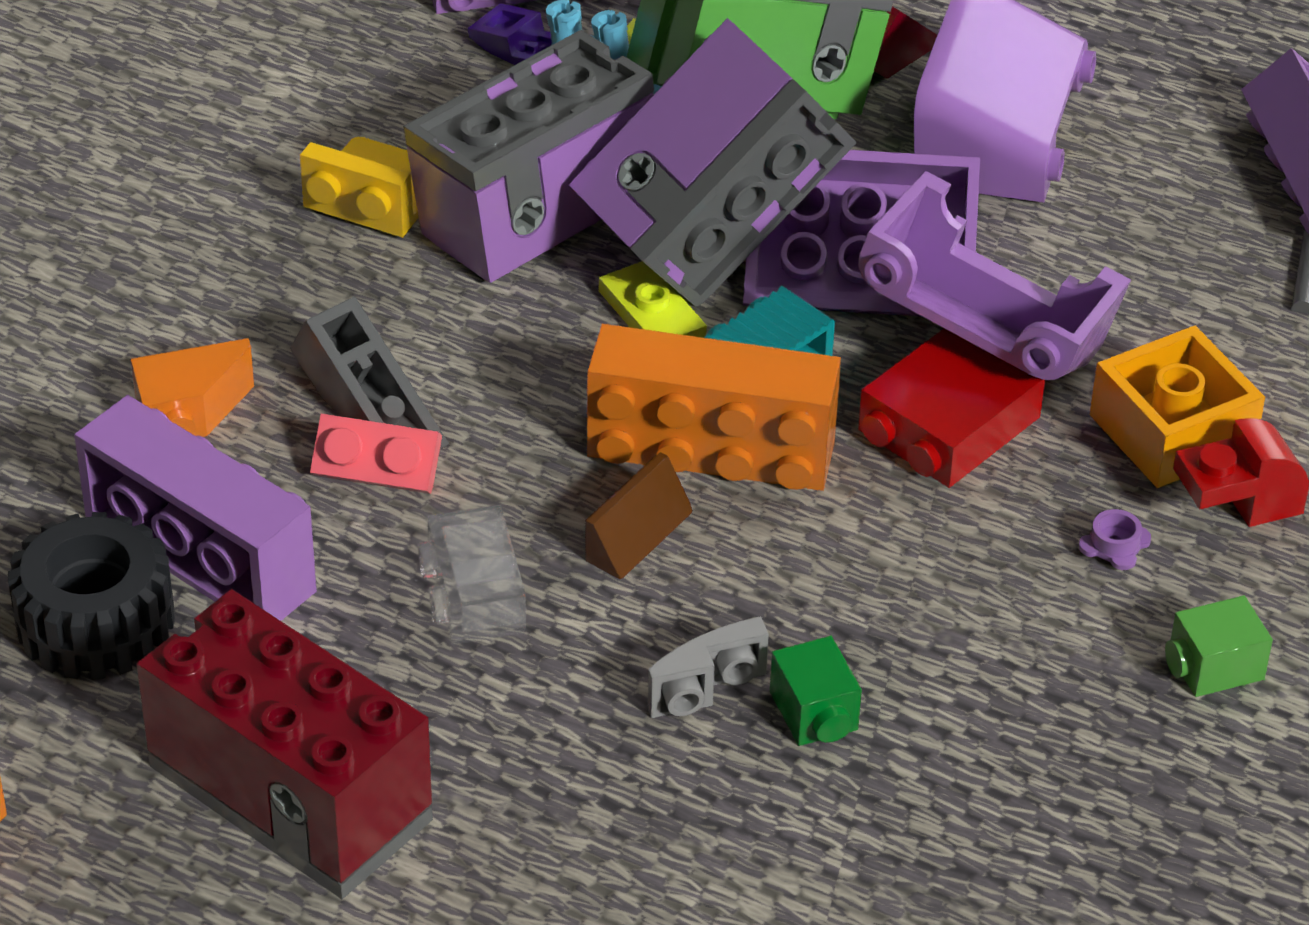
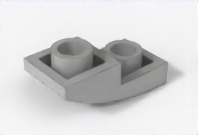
(687, 675)

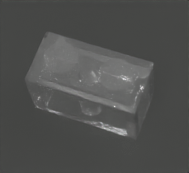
(474, 575)

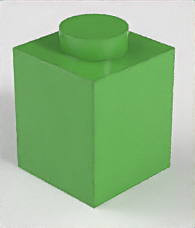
(1218, 646)

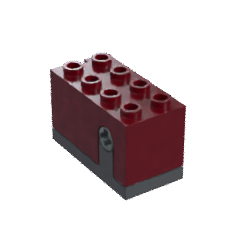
(287, 742)

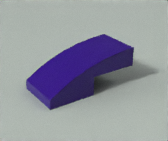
(511, 33)

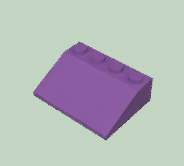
(822, 237)

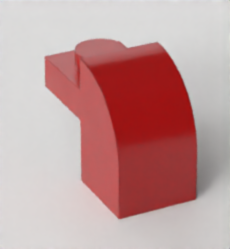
(1248, 469)

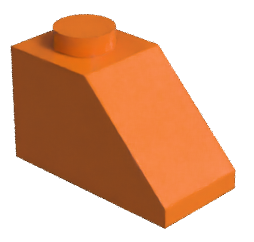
(195, 384)

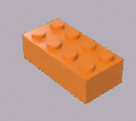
(712, 406)

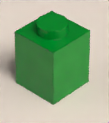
(815, 691)

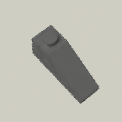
(357, 370)

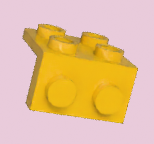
(361, 184)

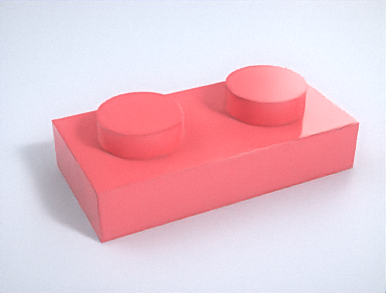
(376, 453)

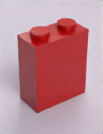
(948, 407)

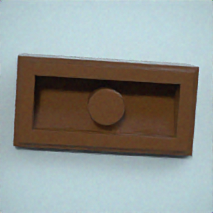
(636, 518)

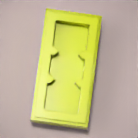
(649, 302)

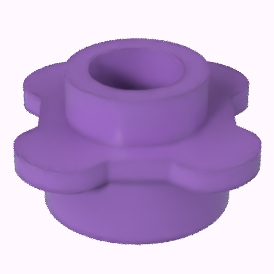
(1116, 538)

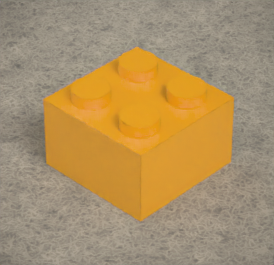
(1170, 400)

